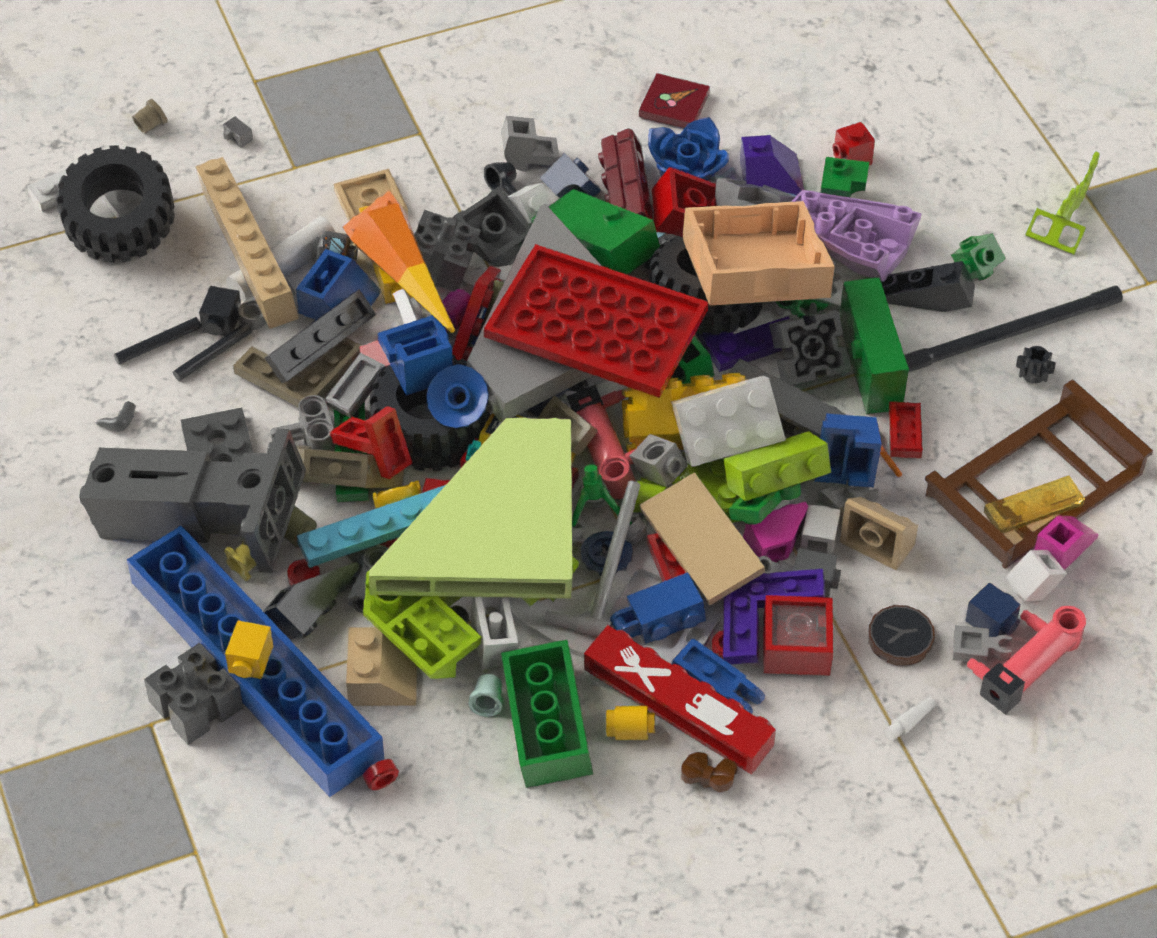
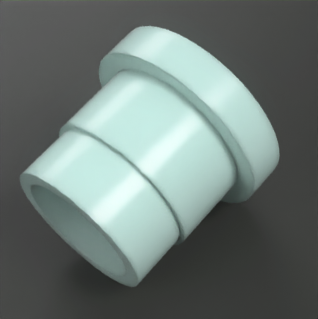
(486, 697)

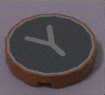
(901, 635)

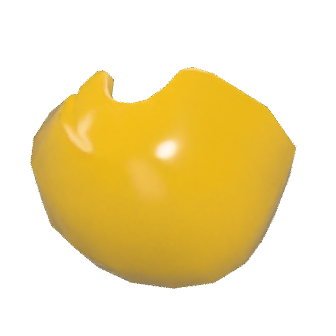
(396, 494)

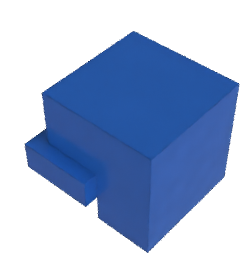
(417, 352)
(852, 449)

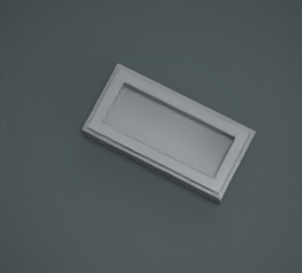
(355, 385)

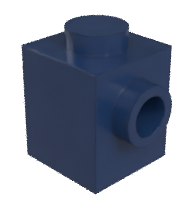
(993, 611)

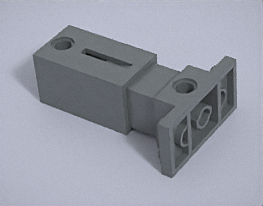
(156, 491)

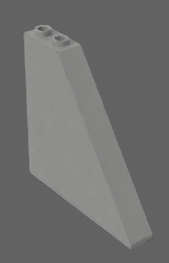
(514, 376)

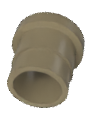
(149, 117)

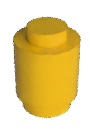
(630, 723)

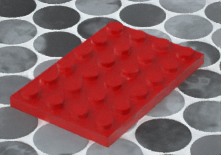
(596, 320)

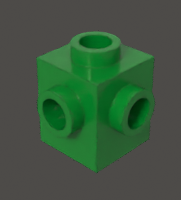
(979, 255)

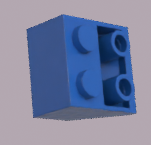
(330, 282)

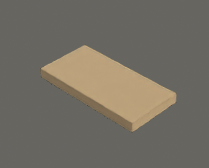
(702, 538)

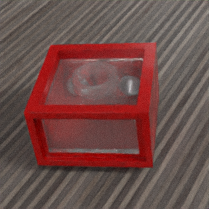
(798, 635)

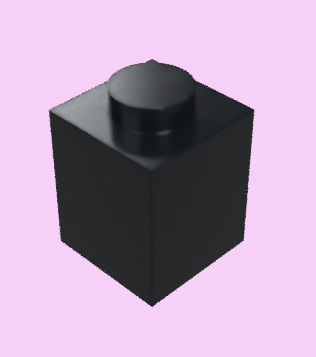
(220, 311)

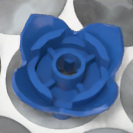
(691, 151)

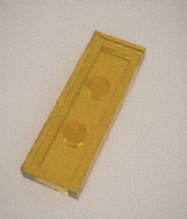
(1034, 504)

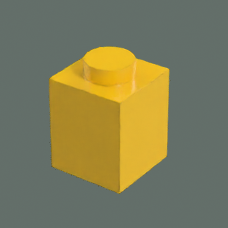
(249, 649)

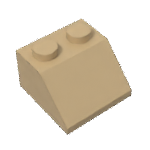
(877, 532)
(378, 671)

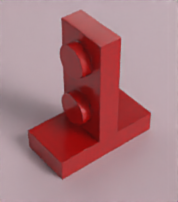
(377, 436)

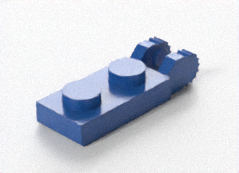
(725, 678)

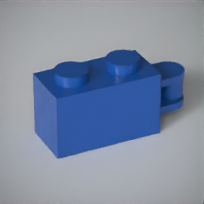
(661, 610)

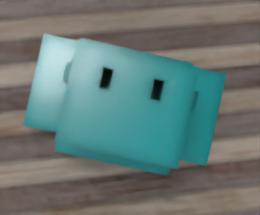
(472, 448)

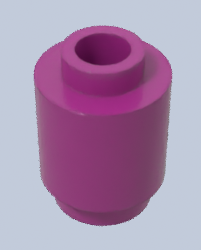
(456, 305)

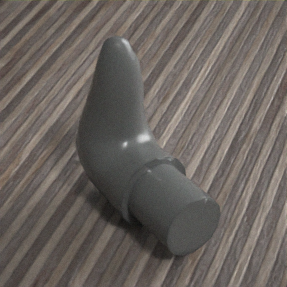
(121, 421)

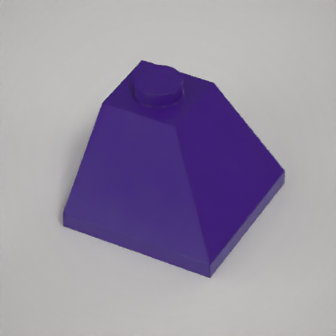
(770, 164)

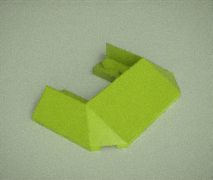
(427, 628)

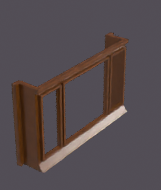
(1092, 419)

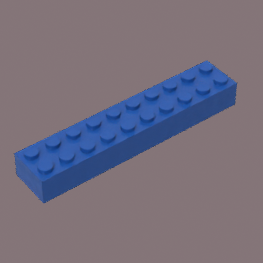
(292, 696)

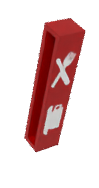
(680, 699)

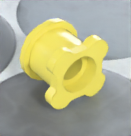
(240, 560)

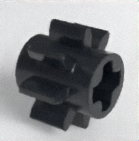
(1035, 364)

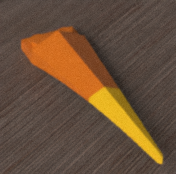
(389, 241)

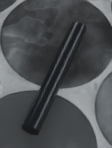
(157, 340)
(212, 351)

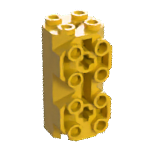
(652, 415)

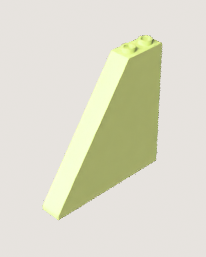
(495, 524)

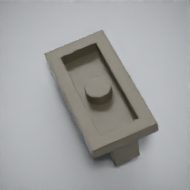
(581, 430)

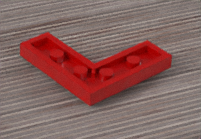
(471, 323)

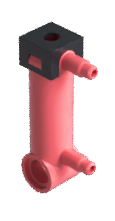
(605, 445)
(1006, 682)

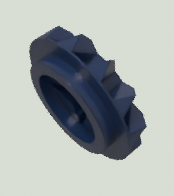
(592, 552)

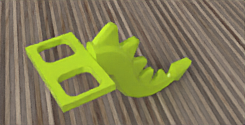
(1065, 212)

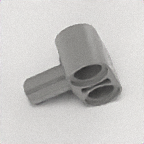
(313, 424)

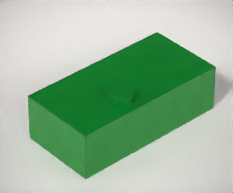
(610, 233)
(873, 344)
(546, 714)

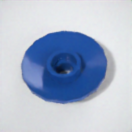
(445, 389)

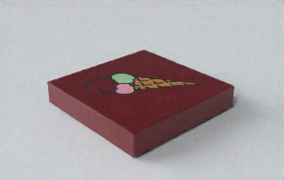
(674, 101)

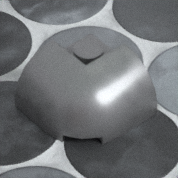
(735, 193)

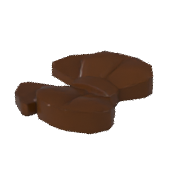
(696, 770)

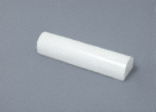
(289, 254)

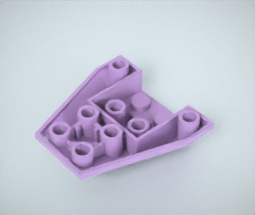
(862, 233)

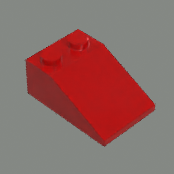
(675, 193)

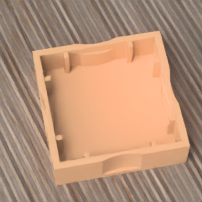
(757, 253)

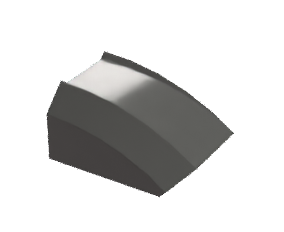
(500, 225)

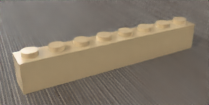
(247, 243)

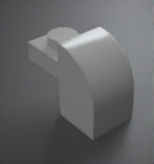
(524, 146)

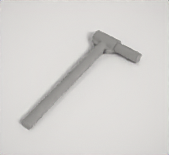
(594, 622)

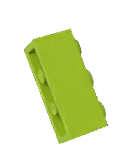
(777, 466)

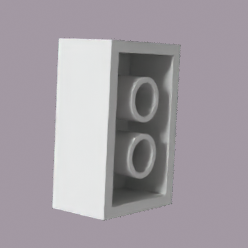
(728, 420)

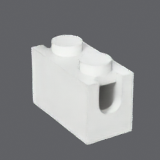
(496, 631)

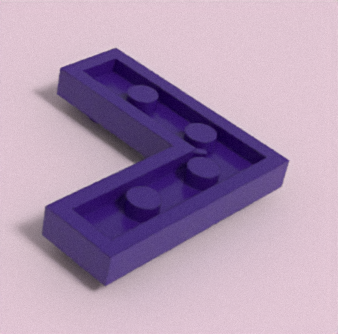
(746, 345)
(743, 606)

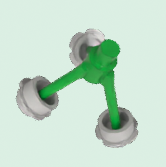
(595, 494)

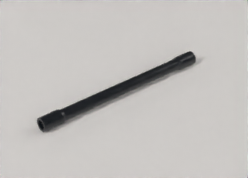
(1095, 301)

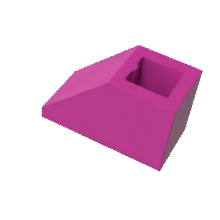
(777, 532)
(1065, 539)

